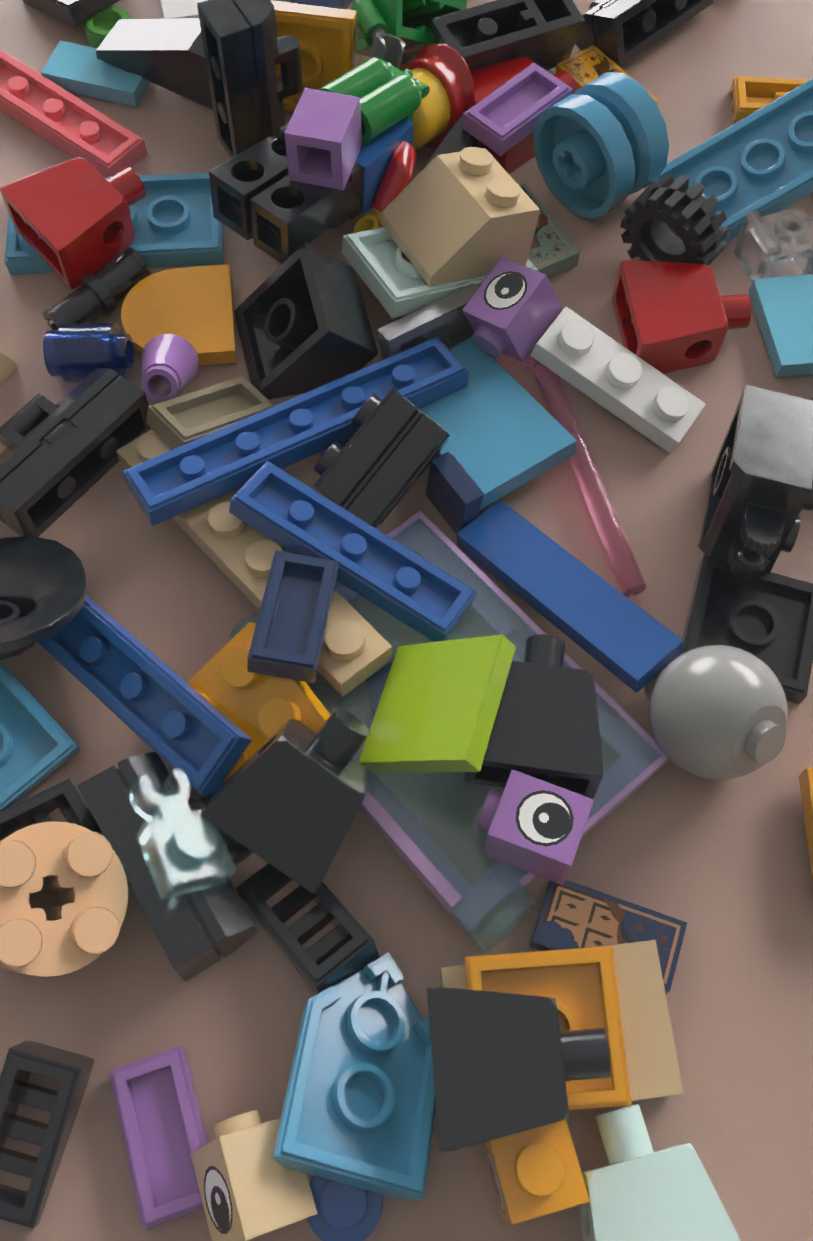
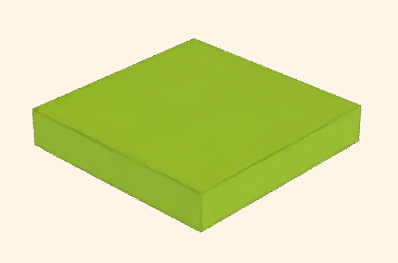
(439, 706)

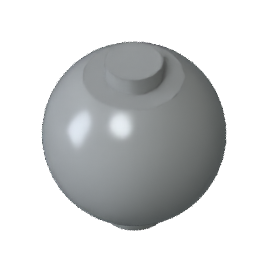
(718, 712)

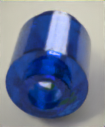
(81, 348)

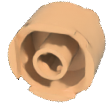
(90, 891)

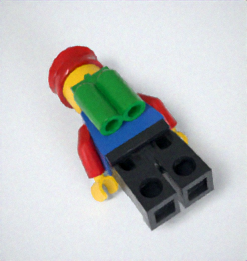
(397, 116)

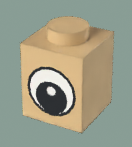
(243, 1186)

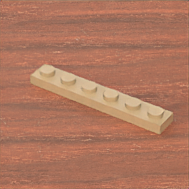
(245, 556)

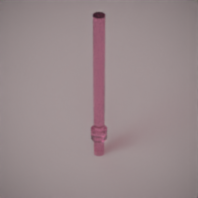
(590, 482)

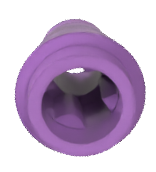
(167, 366)

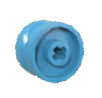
(601, 144)

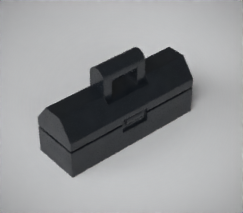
(631, 26)
(241, 64)
(65, 448)
(188, 926)

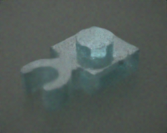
(178, 843)

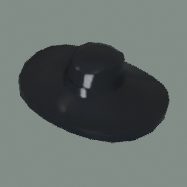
(38, 591)

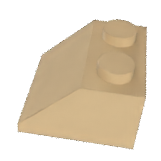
(461, 218)

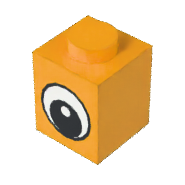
(535, 1172)

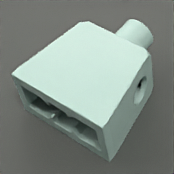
(649, 1191)

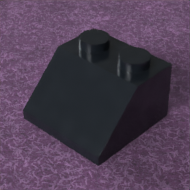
(305, 325)

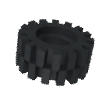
(684, 211)

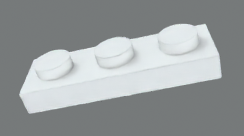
(617, 379)

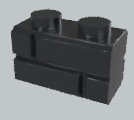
(381, 458)

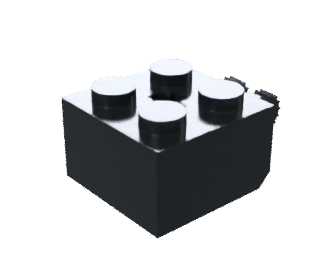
(759, 482)

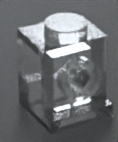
(783, 239)

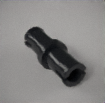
(99, 292)

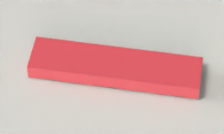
(66, 119)

